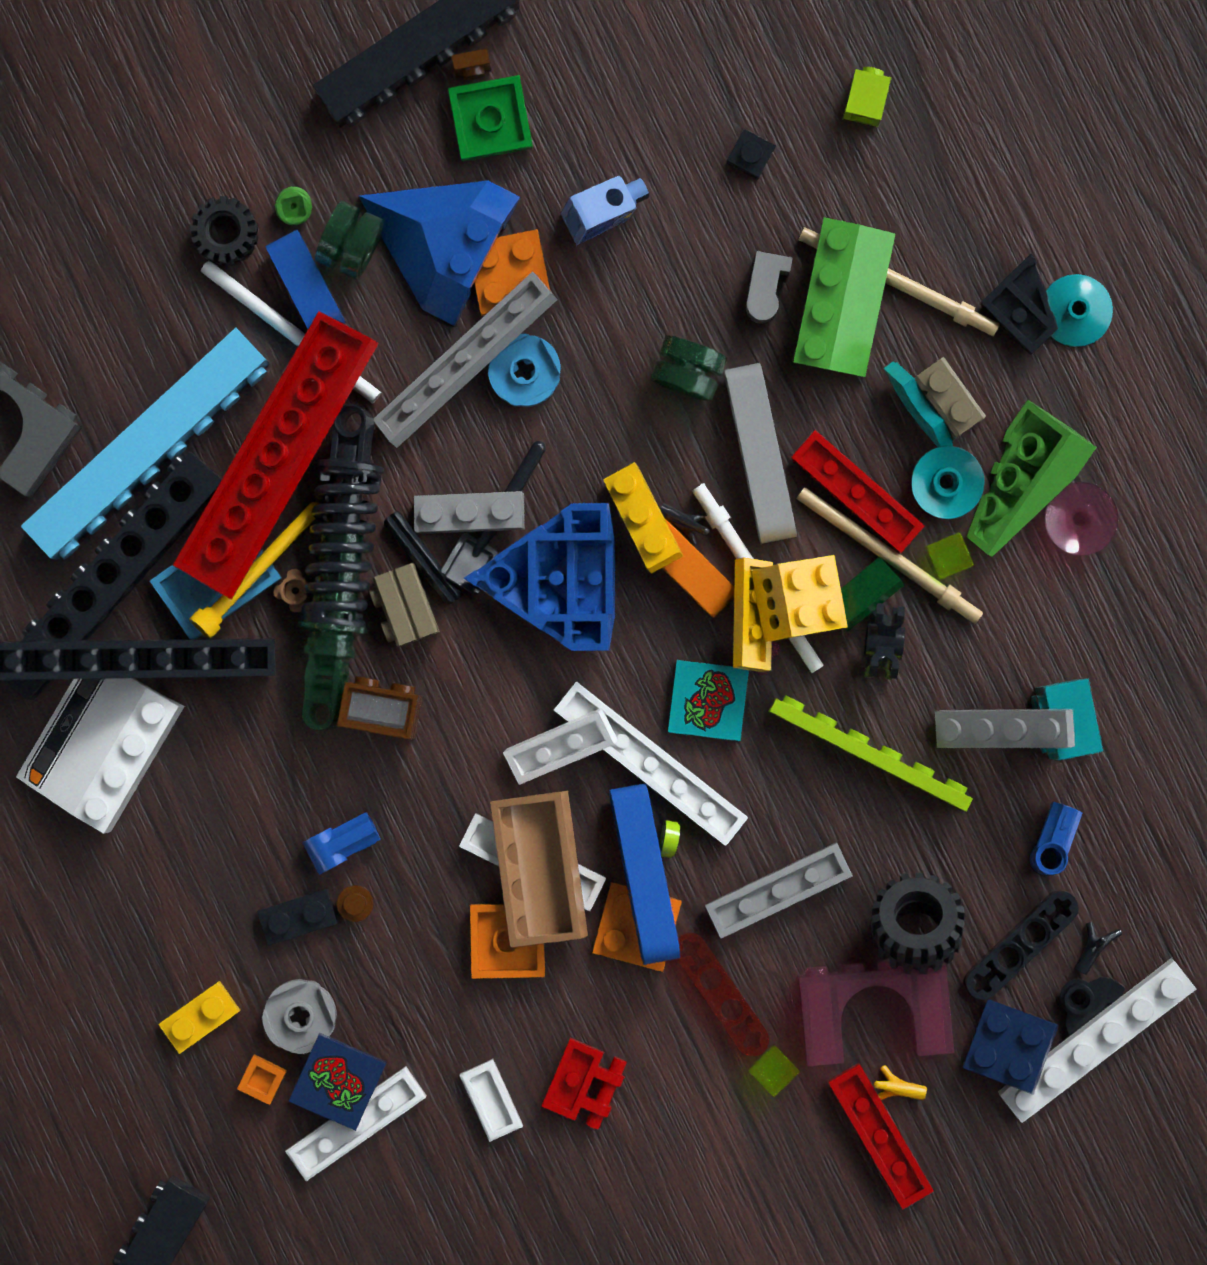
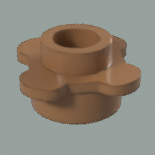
(284, 590)

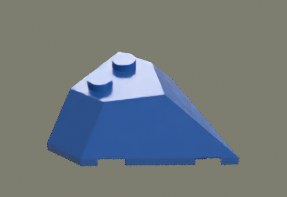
(442, 238)
(560, 577)

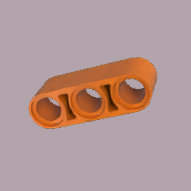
(699, 577)

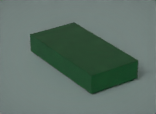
(867, 589)

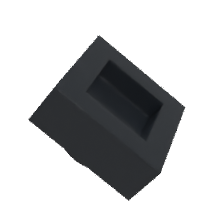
(751, 154)

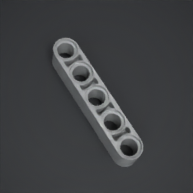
(760, 453)

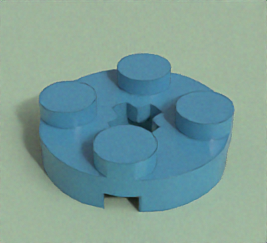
(544, 378)

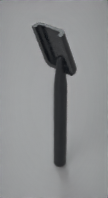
(474, 553)

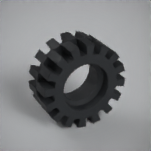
(208, 215)

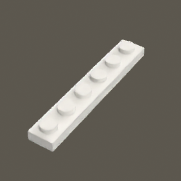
(658, 769)
(1102, 1037)

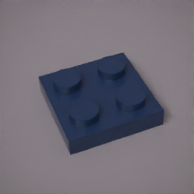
(1010, 1046)

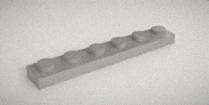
(464, 359)

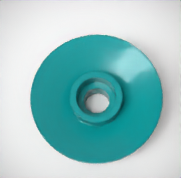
(1079, 329)
(965, 488)

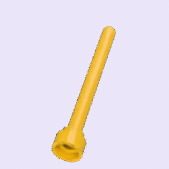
(209, 618)

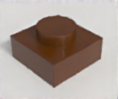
(471, 64)

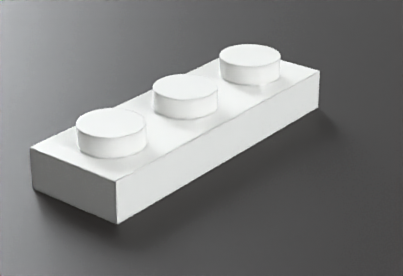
(560, 746)

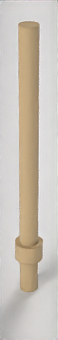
(962, 313)
(947, 596)

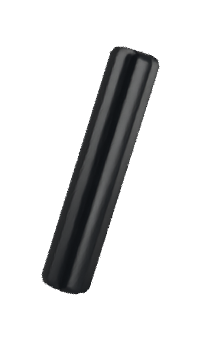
(421, 557)

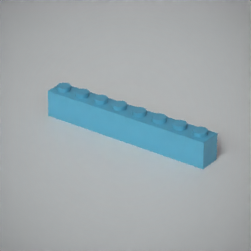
(145, 445)

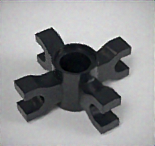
(884, 642)

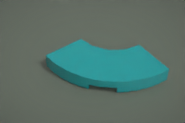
(917, 405)

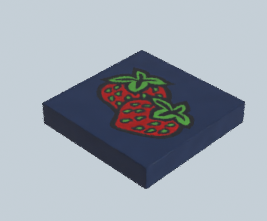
(337, 1081)

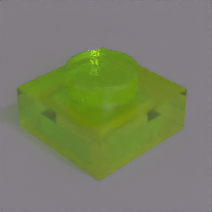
(949, 556)
(773, 1070)

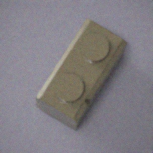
(949, 398)
(404, 605)

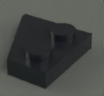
(1022, 306)

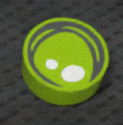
(669, 838)

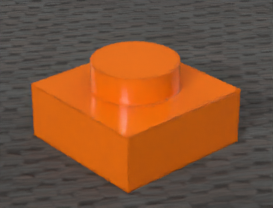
(262, 1079)

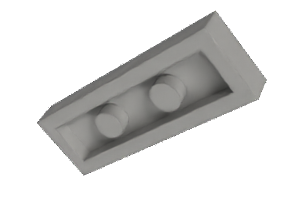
(469, 512)

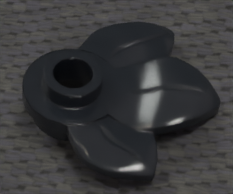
(1098, 996)

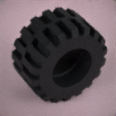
(923, 897)

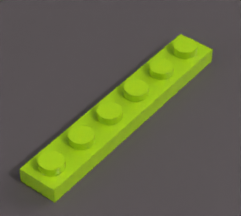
(885, 759)

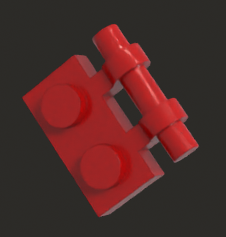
(573, 1080)

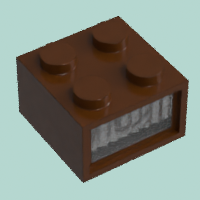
(380, 709)

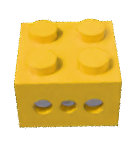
(799, 598)

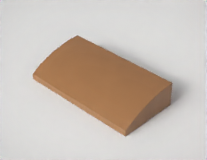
(539, 869)

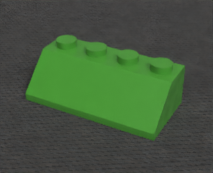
(844, 297)

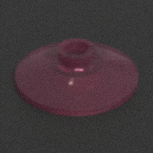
(1100, 519)

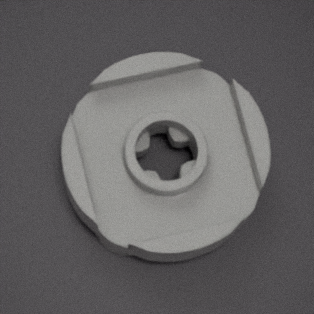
(281, 1005)

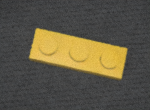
(643, 517)
(748, 645)

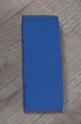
(302, 278)

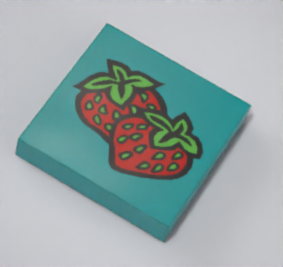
(708, 700)

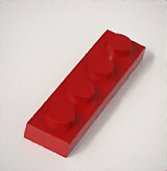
(857, 492)
(880, 1136)

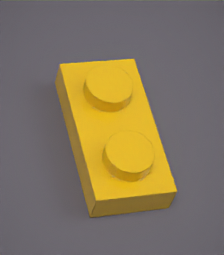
(199, 1017)

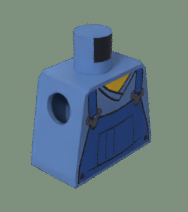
(591, 214)

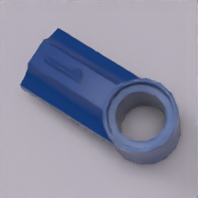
(1056, 835)
(335, 845)

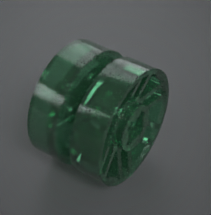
(349, 240)
(688, 368)

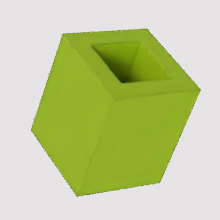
(867, 96)

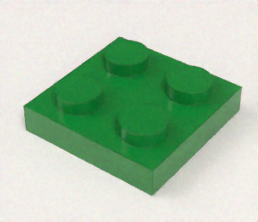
(490, 118)

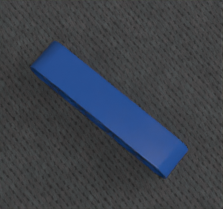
(644, 874)

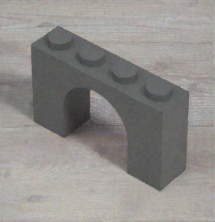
(43, 438)

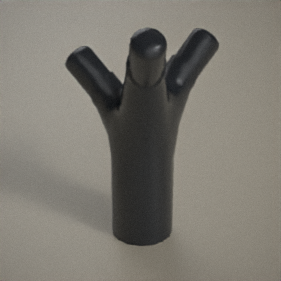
(685, 522)
(1094, 947)

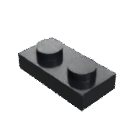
(297, 916)

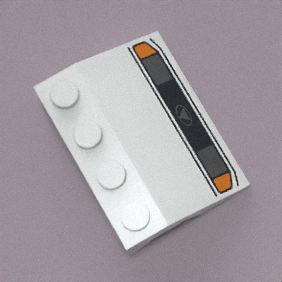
(99, 747)

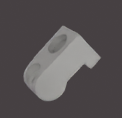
(761, 298)

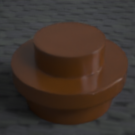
(355, 903)

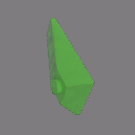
(1034, 468)

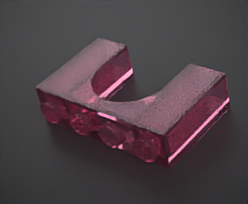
(826, 994)

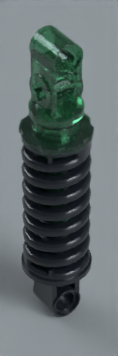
(339, 562)

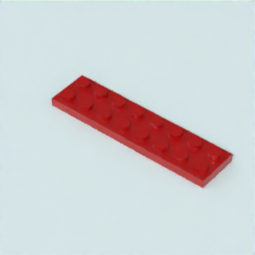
(275, 454)

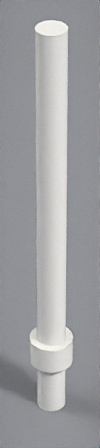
(273, 318)
(718, 518)

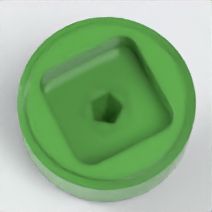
(293, 205)

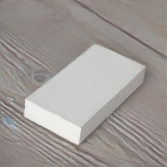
(491, 1100)

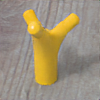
(898, 1087)

